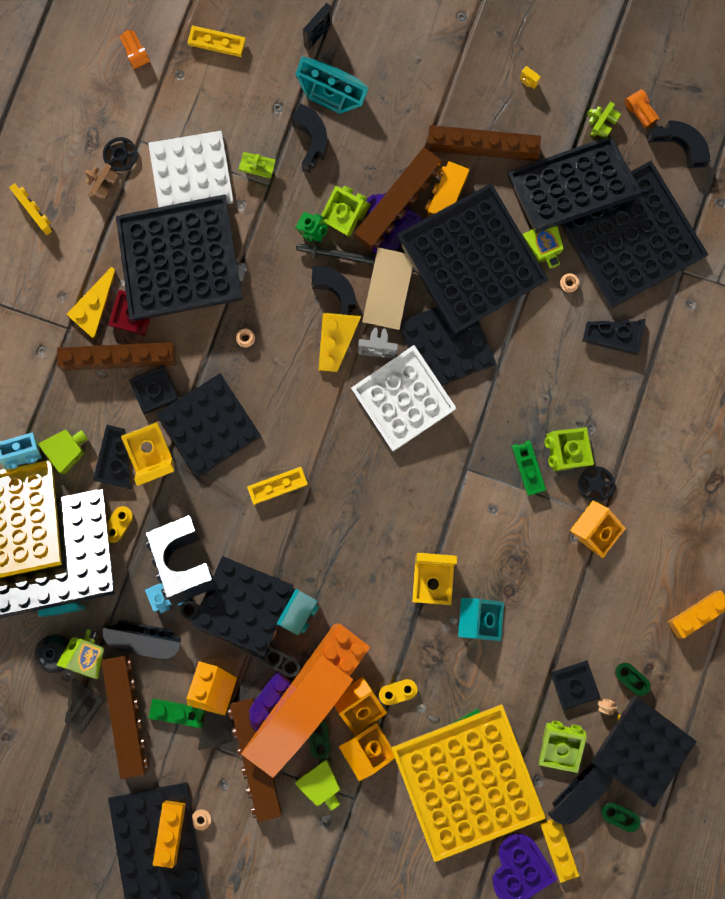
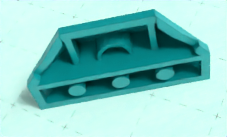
(330, 85)

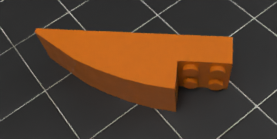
(306, 700)

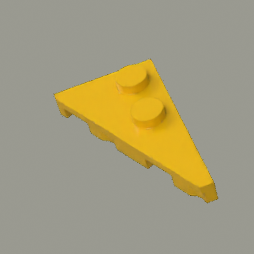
(89, 308)

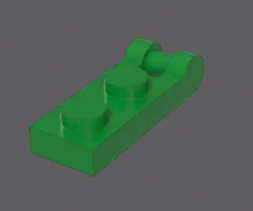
(528, 468)
(175, 713)

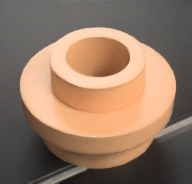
(569, 277)
(245, 332)
(607, 706)
(207, 817)

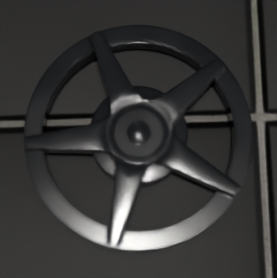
(120, 154)
(596, 484)

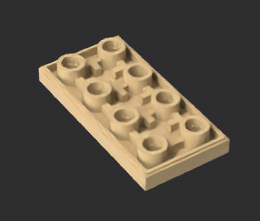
(388, 289)

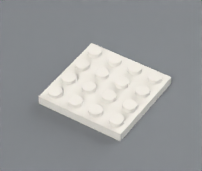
(190, 168)
(403, 398)

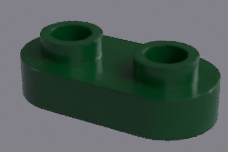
(632, 678)
(320, 738)
(619, 817)

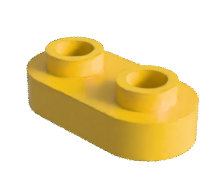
(118, 524)
(398, 692)

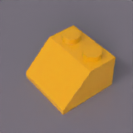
(598, 528)
(211, 689)
(359, 706)
(367, 751)

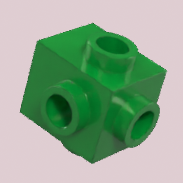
(312, 227)

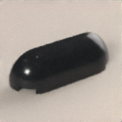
(141, 639)
(580, 795)

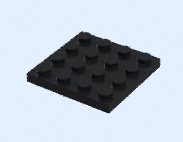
(447, 354)
(208, 425)
(243, 606)
(644, 751)

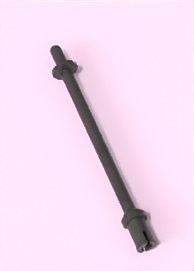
(315, 250)

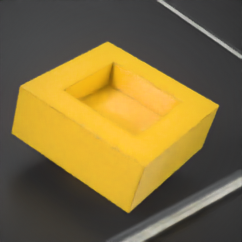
(529, 77)

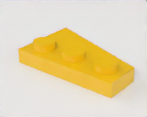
(335, 339)

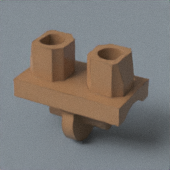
(106, 174)

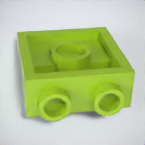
(345, 209)
(569, 449)
(562, 746)

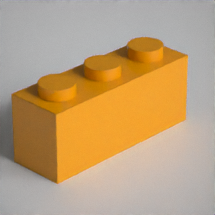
(448, 189)
(698, 614)
(169, 834)

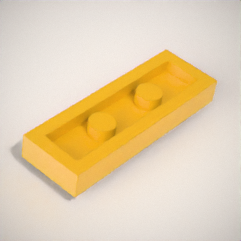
(216, 41)
(32, 208)
(277, 485)
(559, 850)

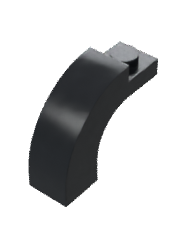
(312, 124)
(687, 138)
(332, 280)

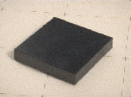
(317, 26)
(154, 390)
(575, 685)

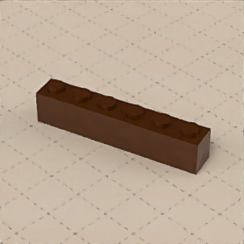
(483, 143)
(397, 199)
(116, 356)
(124, 717)
(261, 785)

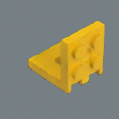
(152, 463)
(433, 567)

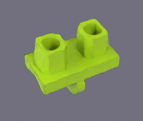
(609, 114)
(257, 165)

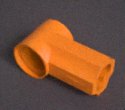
(135, 52)
(639, 105)

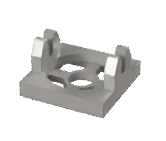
(377, 346)

